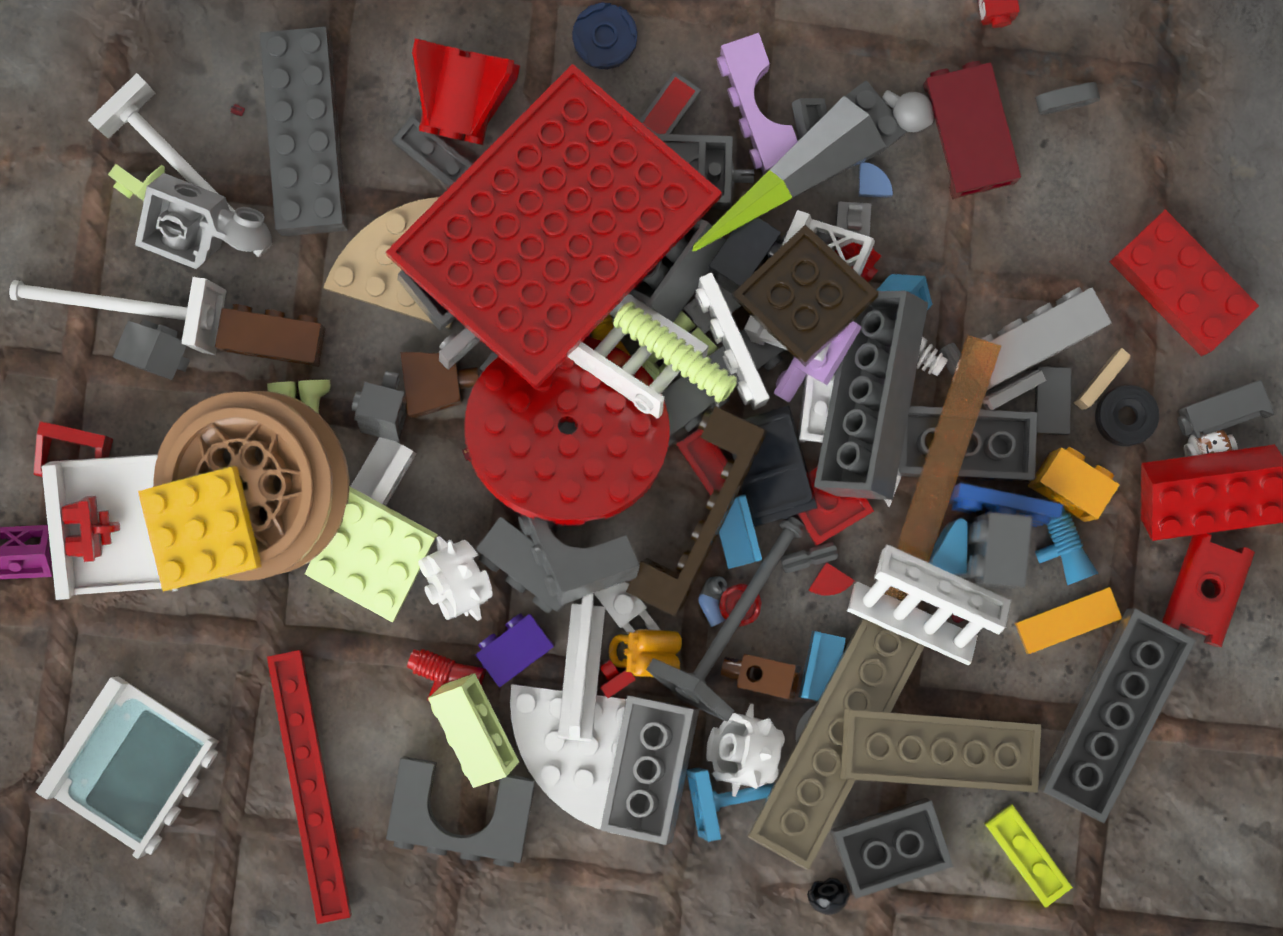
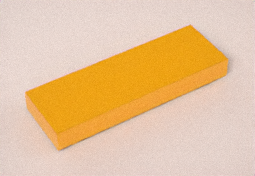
(1068, 620)

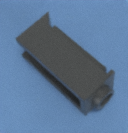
(1225, 410)

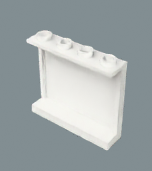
(115, 482)

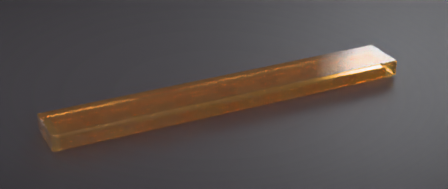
(947, 450)

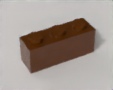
(270, 335)

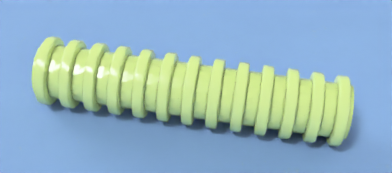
(674, 351)

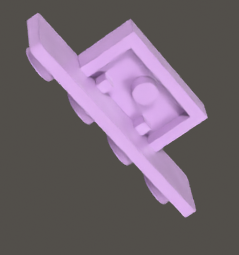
(791, 379)

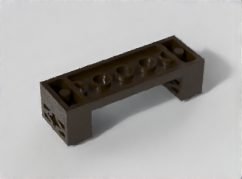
(668, 588)

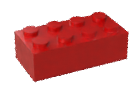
(1184, 283)
(1212, 492)

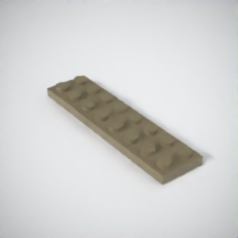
(810, 784)

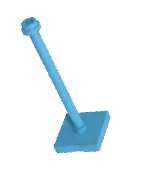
(708, 802)

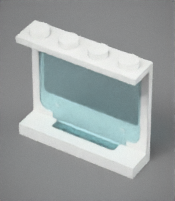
(129, 766)

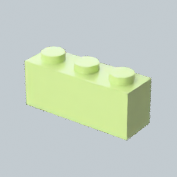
(473, 730)

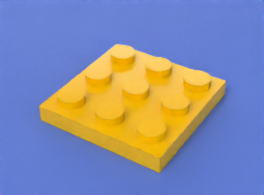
(199, 528)

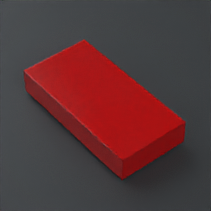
(704, 459)

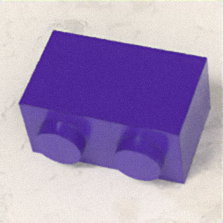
(514, 649)

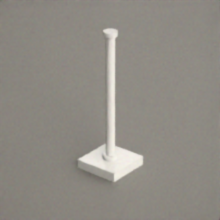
(124, 108)
(200, 316)

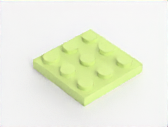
(373, 556)

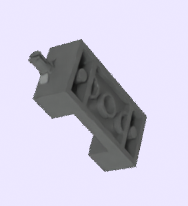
(712, 159)

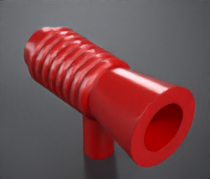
(440, 668)

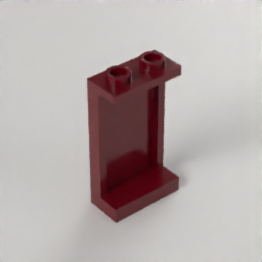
(972, 129)

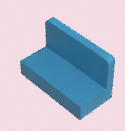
(739, 536)
(820, 663)

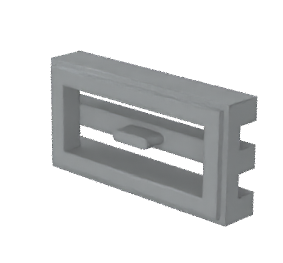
(1012, 388)

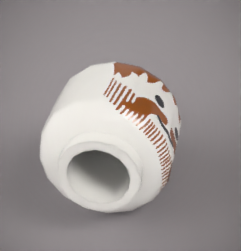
(1210, 443)

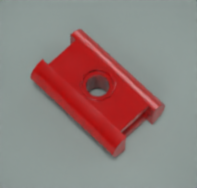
(1227, 573)

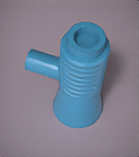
(1068, 546)

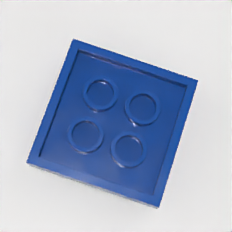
(972, 498)

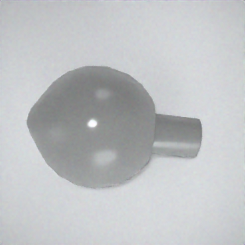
(911, 111)

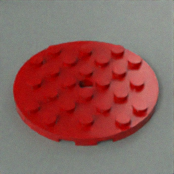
(555, 474)

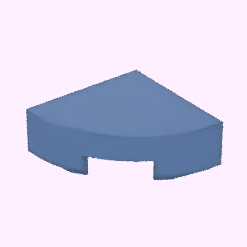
(873, 181)

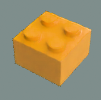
(1075, 484)

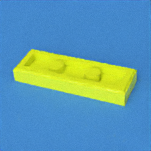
(1028, 855)

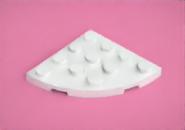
(567, 770)

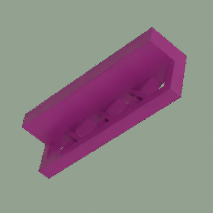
(25, 560)

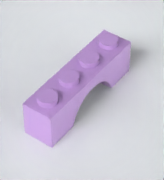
(745, 65)

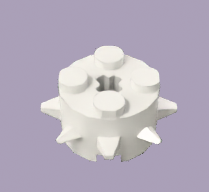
(455, 579)
(745, 751)

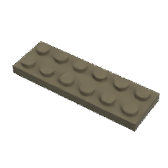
(940, 751)

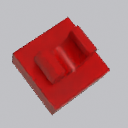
(616, 679)

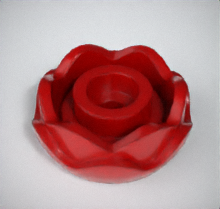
(731, 597)

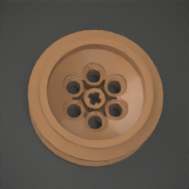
(295, 448)

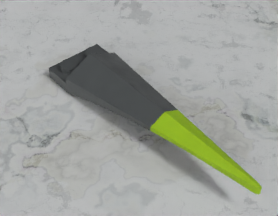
(844, 137)

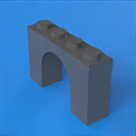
(578, 571)
(414, 823)

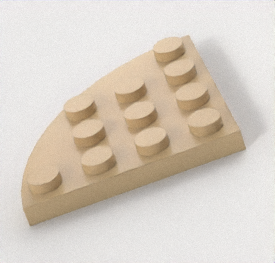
(367, 272)

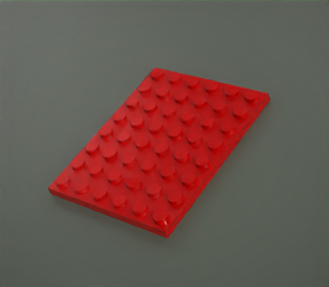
(553, 225)

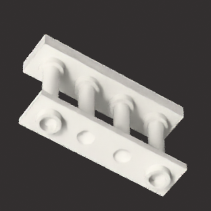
(621, 379)
(938, 588)

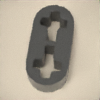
(1067, 98)

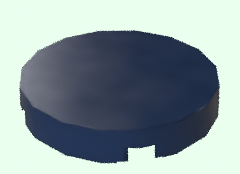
(604, 36)

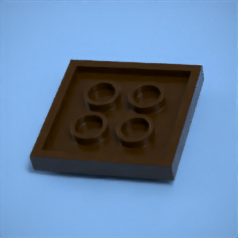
(805, 295)

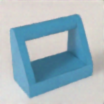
(951, 548)

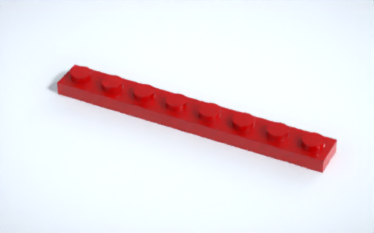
(309, 787)

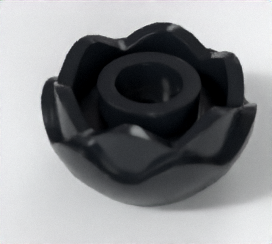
(828, 896)

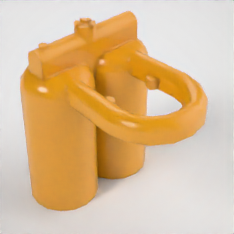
(643, 647)

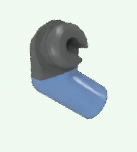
(710, 598)

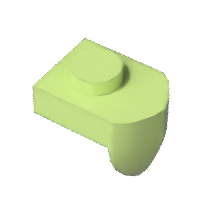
(129, 184)

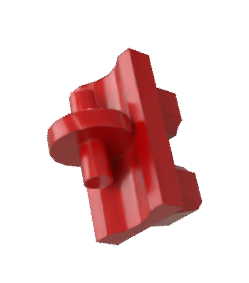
(88, 543)

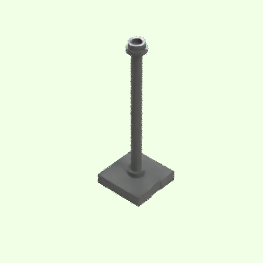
(691, 686)

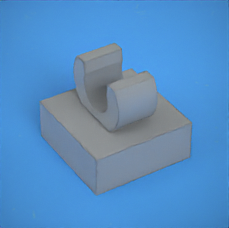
(854, 217)

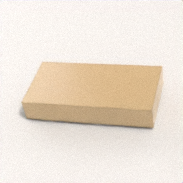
(1102, 379)

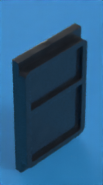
(779, 477)

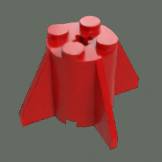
(460, 89)

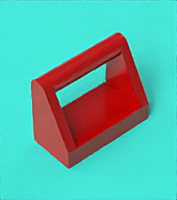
(48, 431)

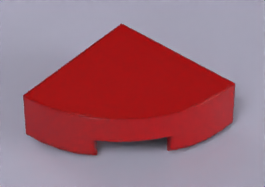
(830, 581)

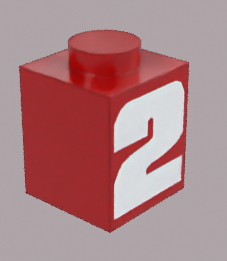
(998, 12)

